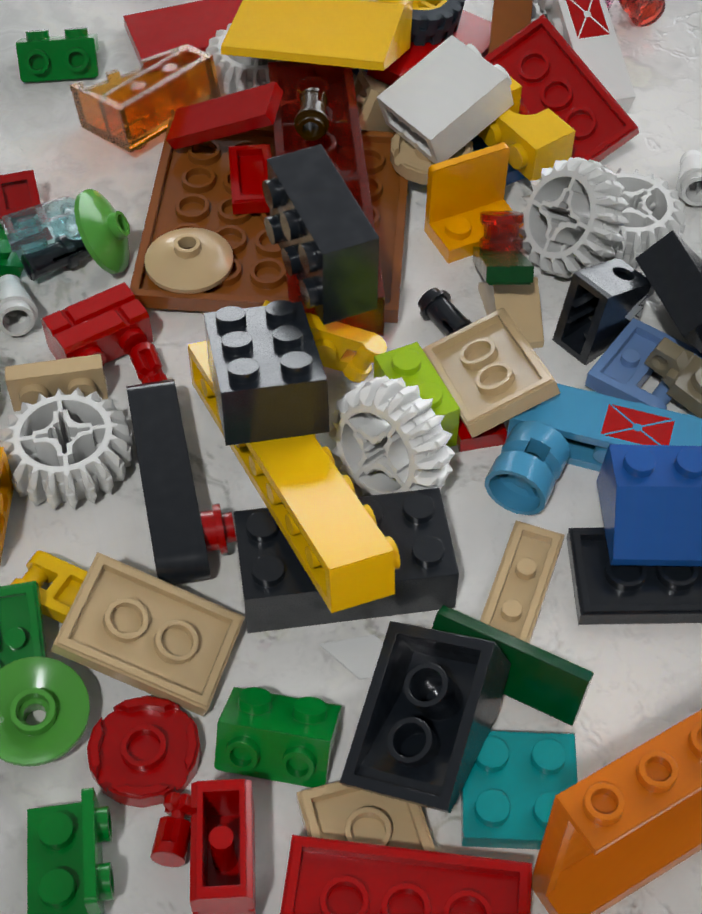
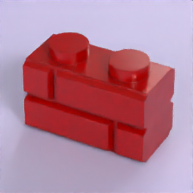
(99, 325)
(222, 847)

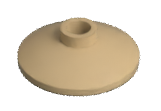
(189, 260)

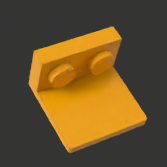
(457, 195)

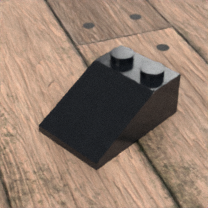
(426, 715)

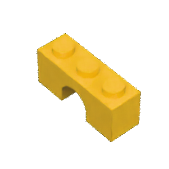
(532, 139)

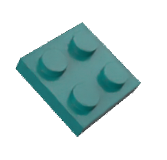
(515, 787)

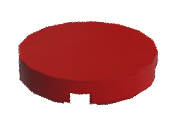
(144, 751)

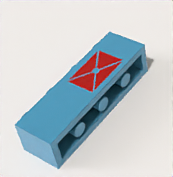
(596, 420)

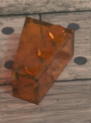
(140, 103)

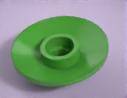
(102, 231)
(44, 686)

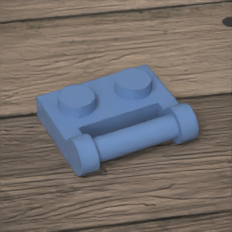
(622, 366)

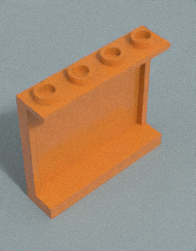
(623, 824)

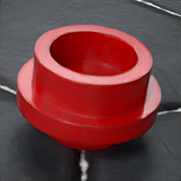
(218, 529)

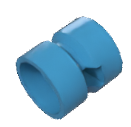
(527, 467)

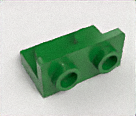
(67, 857)

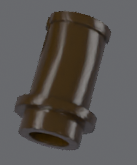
(312, 120)

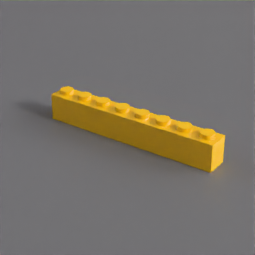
(313, 508)

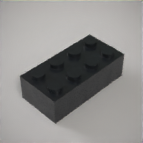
(284, 597)

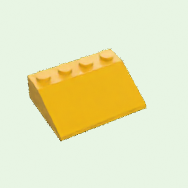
(322, 31)

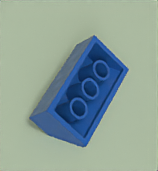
(652, 504)

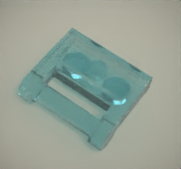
(36, 225)

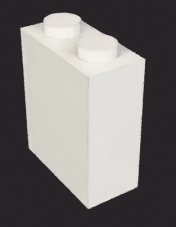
(446, 99)

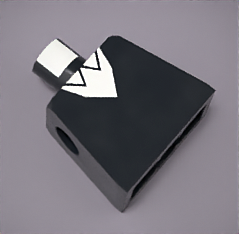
(599, 307)

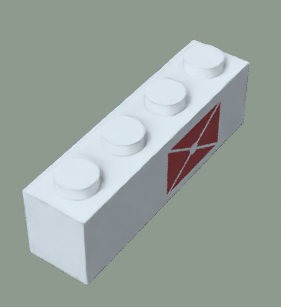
(591, 35)

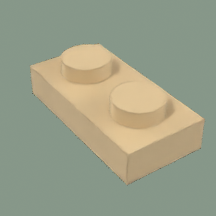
(45, 377)

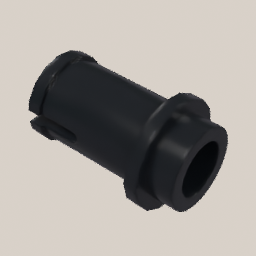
(437, 307)

